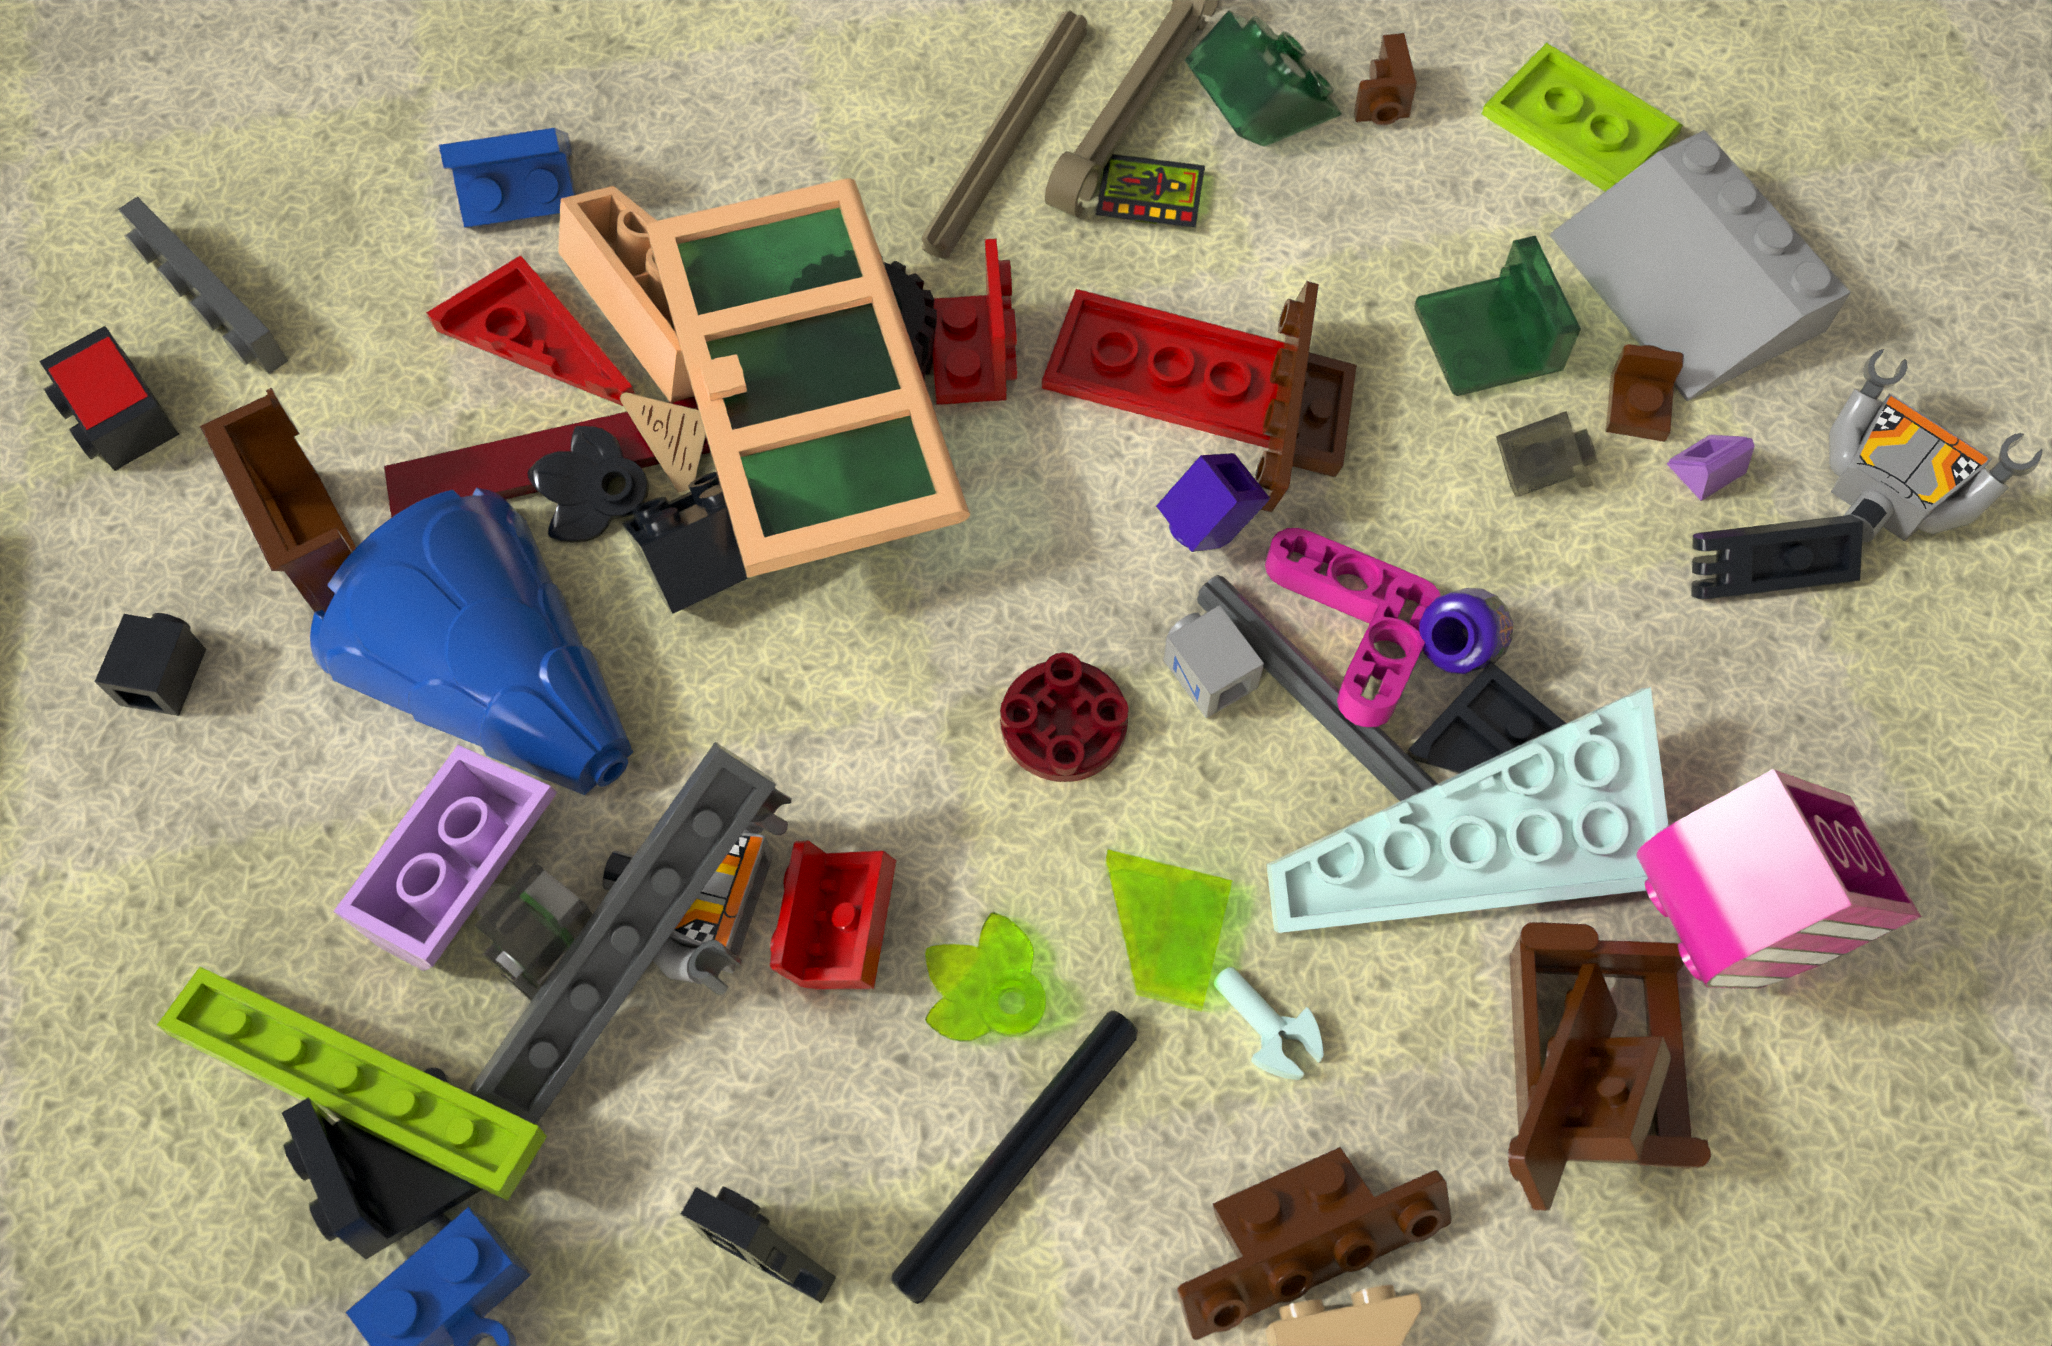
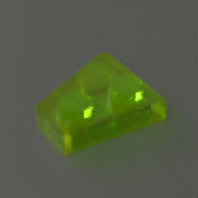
(1168, 926)

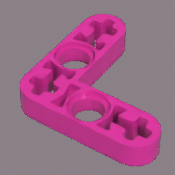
(1376, 605)

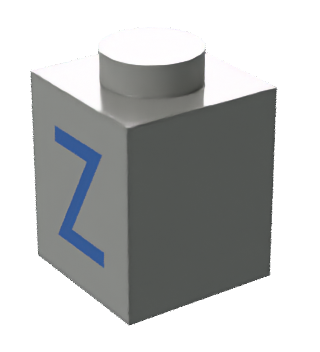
(1212, 660)

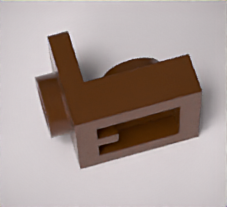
(1391, 84)
(1643, 392)

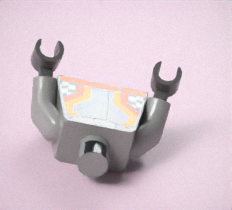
(1908, 469)
(719, 918)

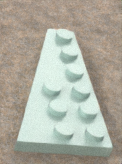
(1510, 832)

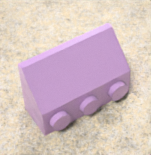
(444, 856)

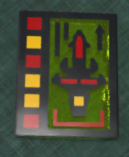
(1151, 190)

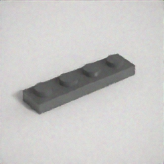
(212, 299)

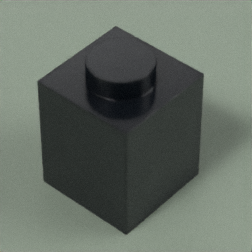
(151, 663)

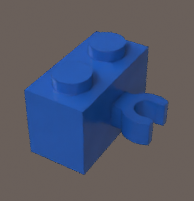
(444, 1290)

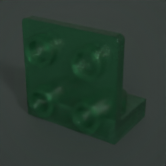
(1502, 325)

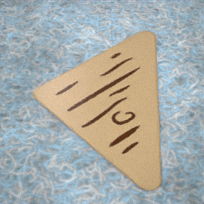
(671, 433)

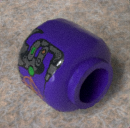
(1466, 630)

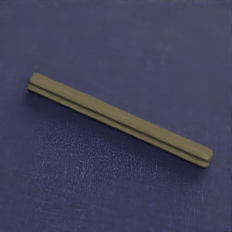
(1004, 136)

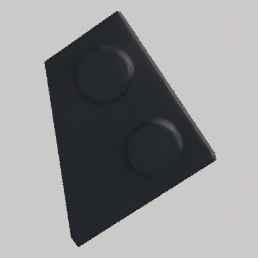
(1483, 723)
(741, 1230)

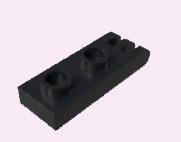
(1778, 556)

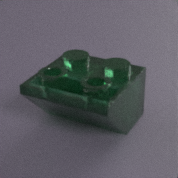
(1260, 80)

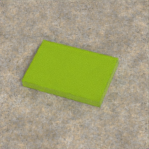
(1580, 118)

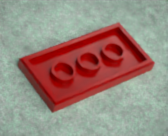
(1164, 367)

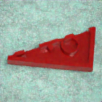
(525, 323)

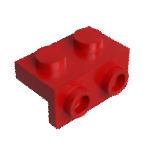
(832, 917)

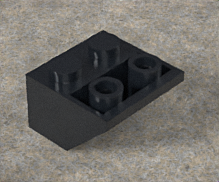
(688, 544)

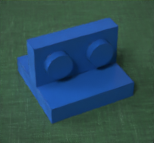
(510, 175)

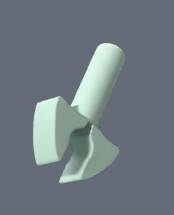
(1270, 1026)

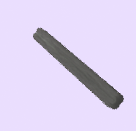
(1316, 692)

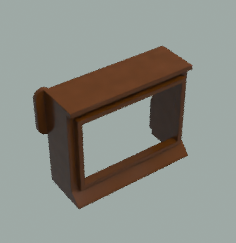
(281, 495)
(1562, 951)

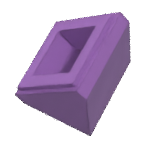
(1713, 463)

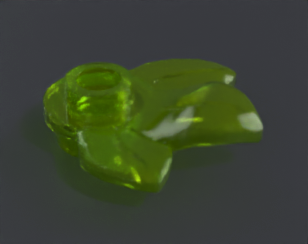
(978, 977)

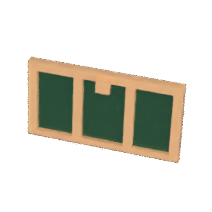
(804, 376)

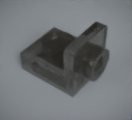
(1547, 454)

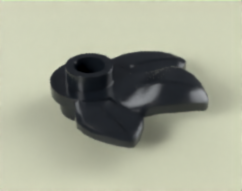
(579, 485)

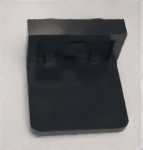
(363, 1184)

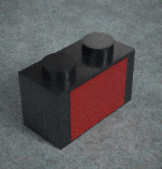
(107, 398)

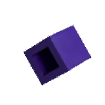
(1212, 502)

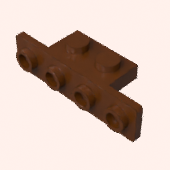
(1311, 404)
(1591, 1093)
(1305, 1232)

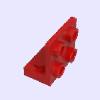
(977, 339)

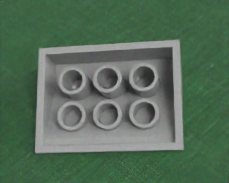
(1701, 265)

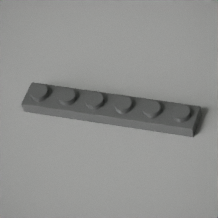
(623, 935)

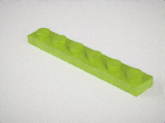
(354, 1082)

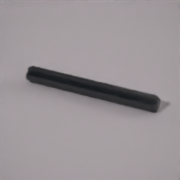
(1013, 1157)

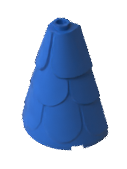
(474, 638)

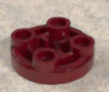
(1064, 719)

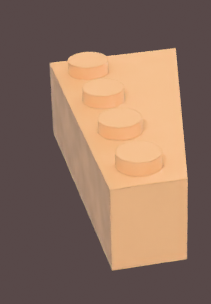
(611, 255)

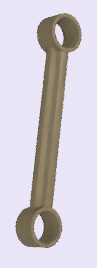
(1079, 172)

